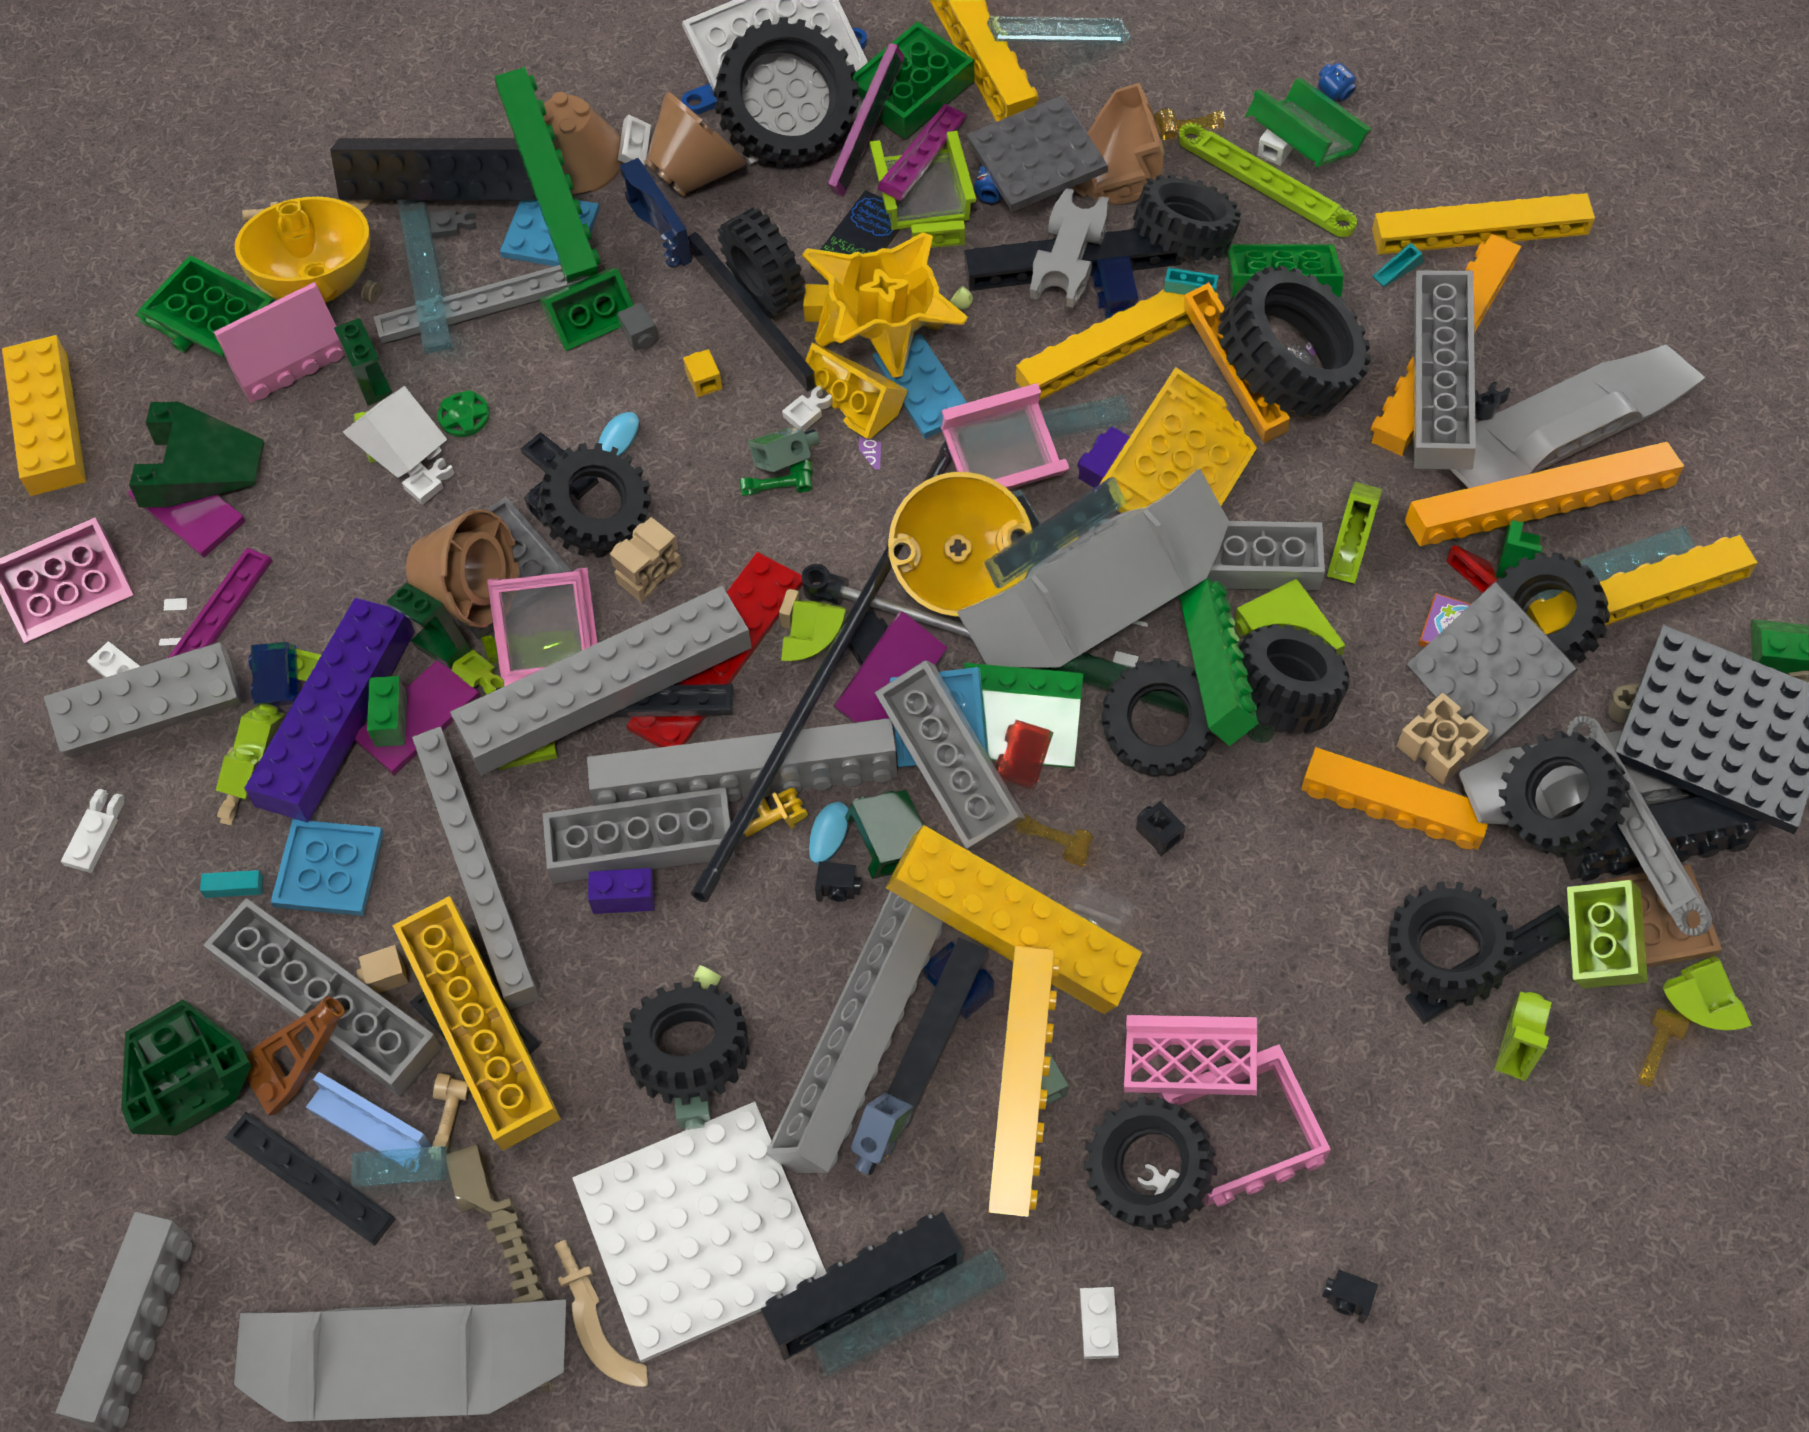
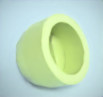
(962, 298)
(706, 977)

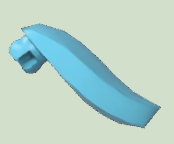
(620, 433)
(828, 832)

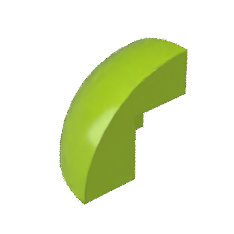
(812, 629)
(1707, 996)

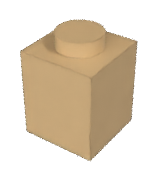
(382, 969)

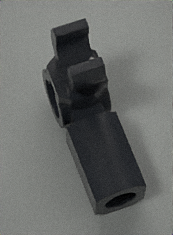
(1489, 401)

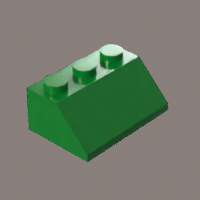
(587, 308)
(1780, 645)

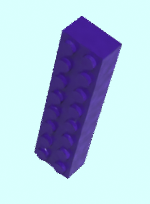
(328, 711)

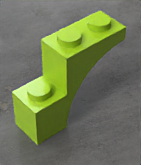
(252, 740)

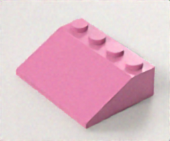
(280, 342)
(62, 579)

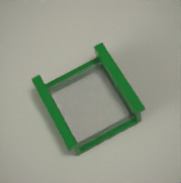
(1310, 123)

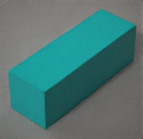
(1185, 281)
(231, 884)

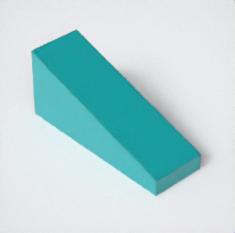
(1399, 265)

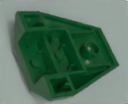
(179, 1071)

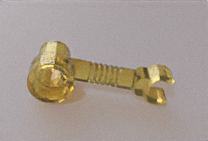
(1169, 125)
(1076, 845)
(1668, 1025)

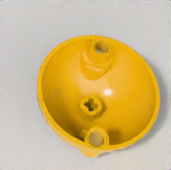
(328, 252)
(947, 511)

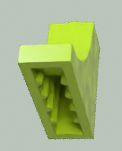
(1354, 532)
(1287, 606)
(1524, 1036)

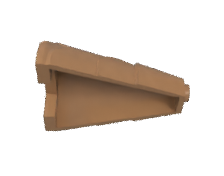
(1129, 145)

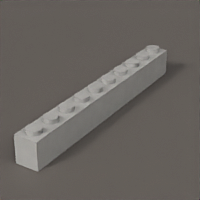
(475, 869)

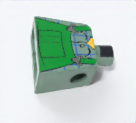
(782, 448)

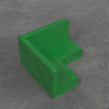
(1517, 546)

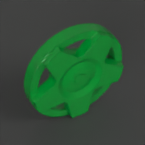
(463, 412)

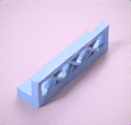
(362, 1118)

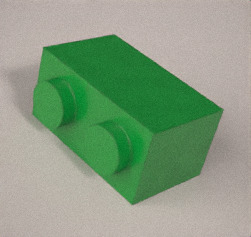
(387, 711)

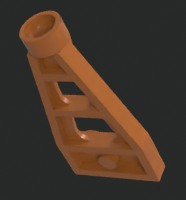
(266, 1075)

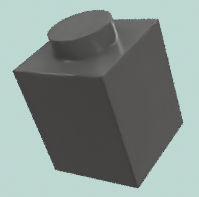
(638, 327)

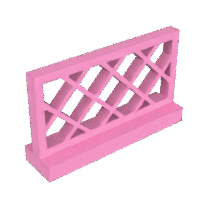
(1191, 1034)

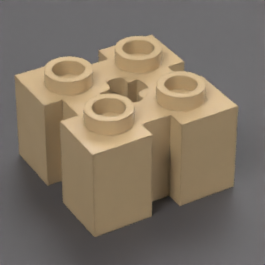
(645, 559)
(1442, 738)

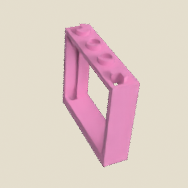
(1267, 1060)

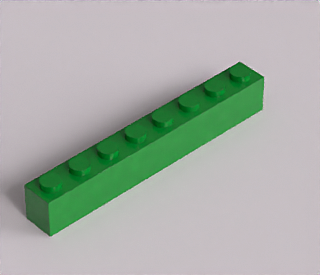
(546, 174)
(1218, 661)

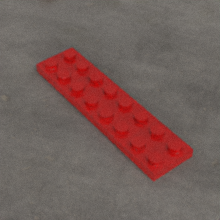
(758, 599)

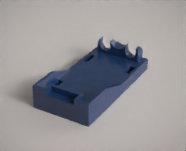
(656, 211)

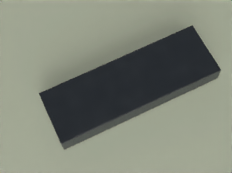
(542, 452)

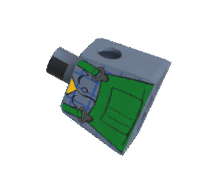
(879, 1131)

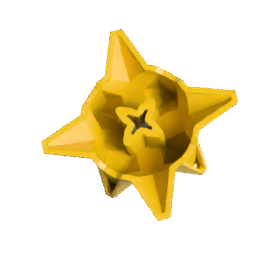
(882, 298)

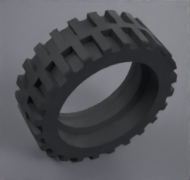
(815, 49)
(1272, 367)

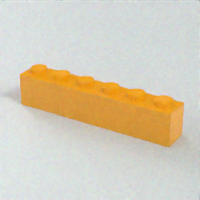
(1204, 311)
(1393, 798)

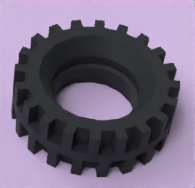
(1186, 217)
(762, 261)
(576, 527)
(1590, 821)
(1458, 909)
(690, 1074)
(1114, 1140)

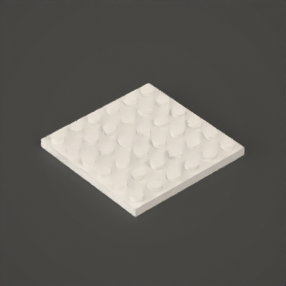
(778, 88)
(697, 1231)

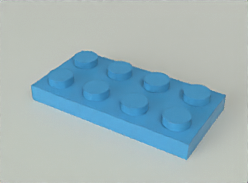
(927, 385)

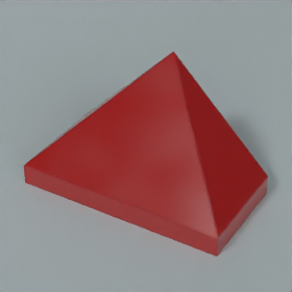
(1472, 567)

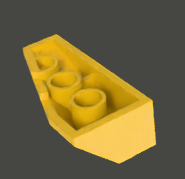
(860, 393)

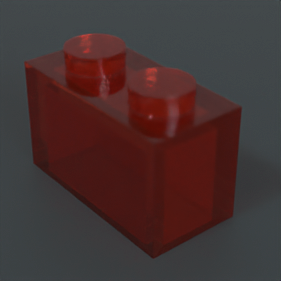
(1024, 753)

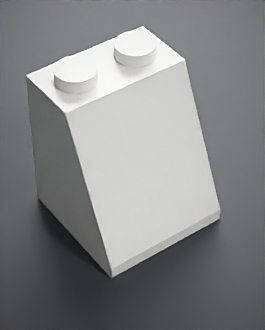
(397, 433)

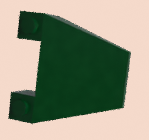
(199, 460)

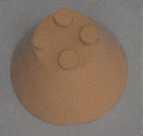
(585, 141)
(689, 149)

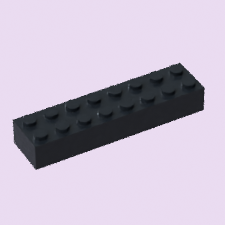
(430, 169)

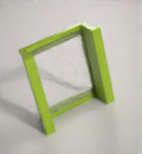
(938, 195)

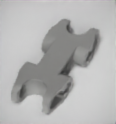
(1064, 264)

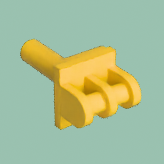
(769, 816)

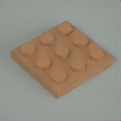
(1662, 937)

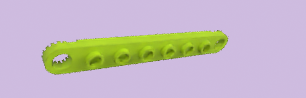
(1267, 180)

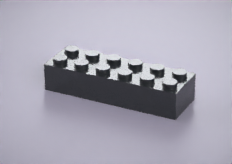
(1691, 828)
(862, 1284)

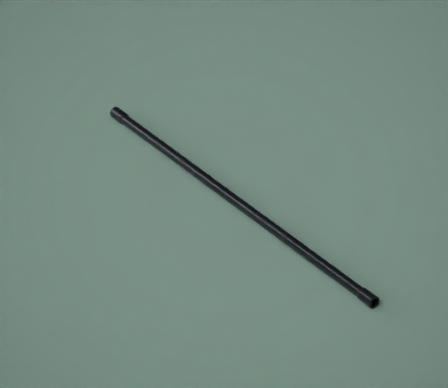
(712, 873)

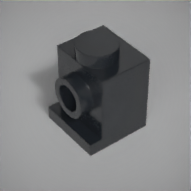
(1161, 817)
(837, 882)
(1350, 1294)

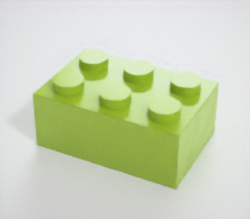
(1607, 934)

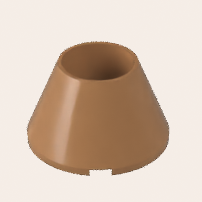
(459, 559)

